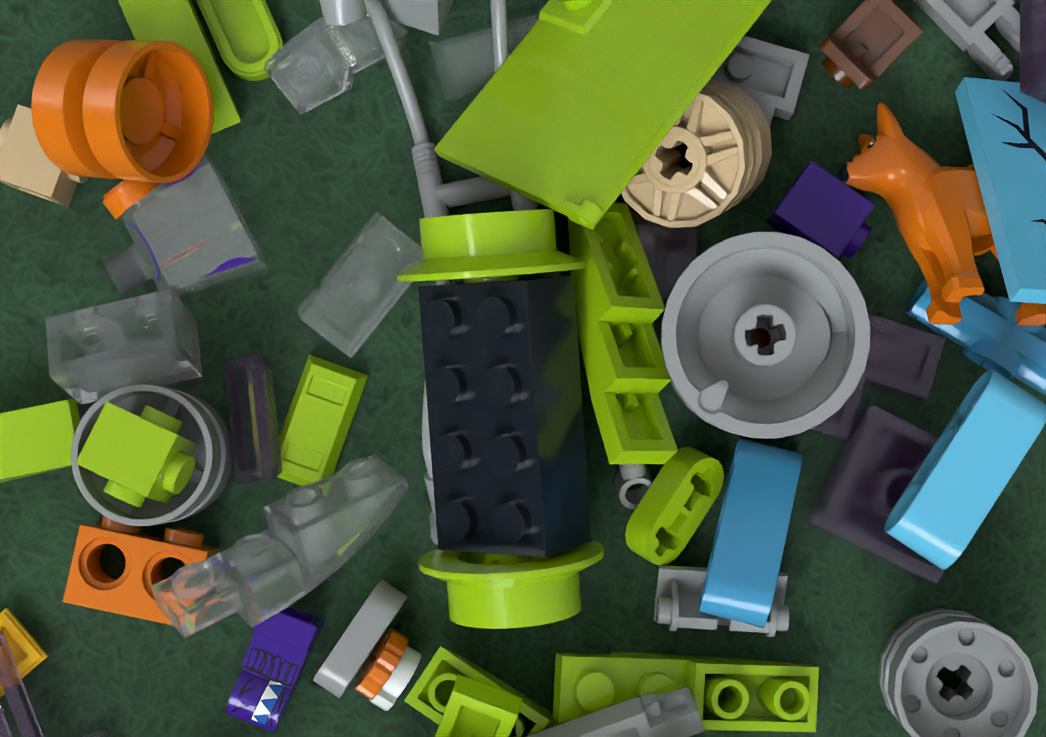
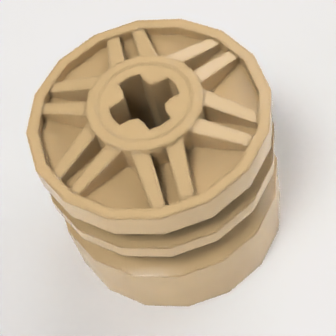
(729, 157)

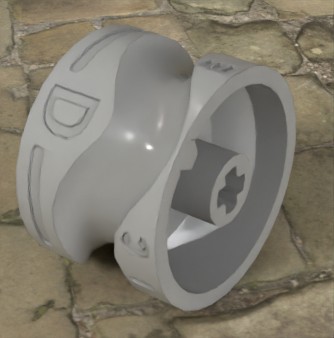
(813, 323)

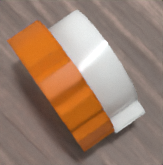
(387, 670)

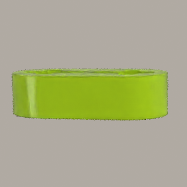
(674, 505)

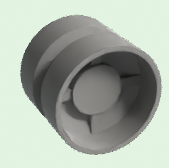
(200, 425)

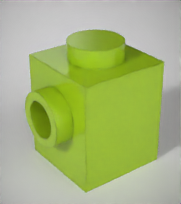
(138, 454)

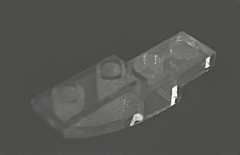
(306, 542)

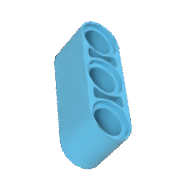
(967, 469)

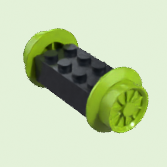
(504, 419)

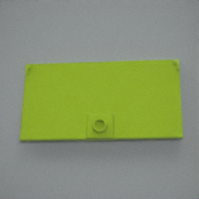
(593, 96)

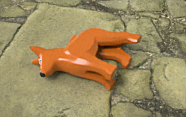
(935, 212)

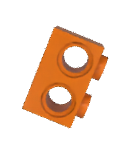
(144, 558)

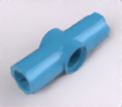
(991, 336)

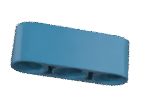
(751, 533)

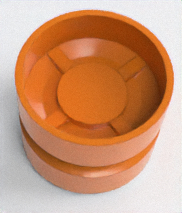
(123, 109)

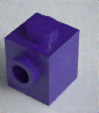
(823, 212)

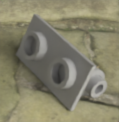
(679, 598)

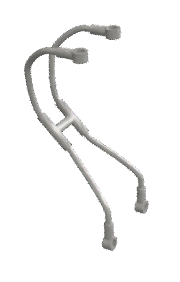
(439, 197)

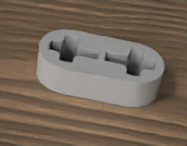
(360, 638)

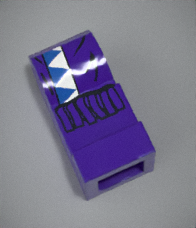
(273, 667)

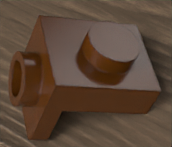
(869, 42)

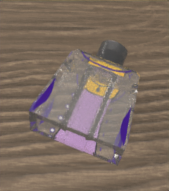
(187, 237)

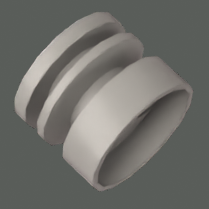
(996, 677)

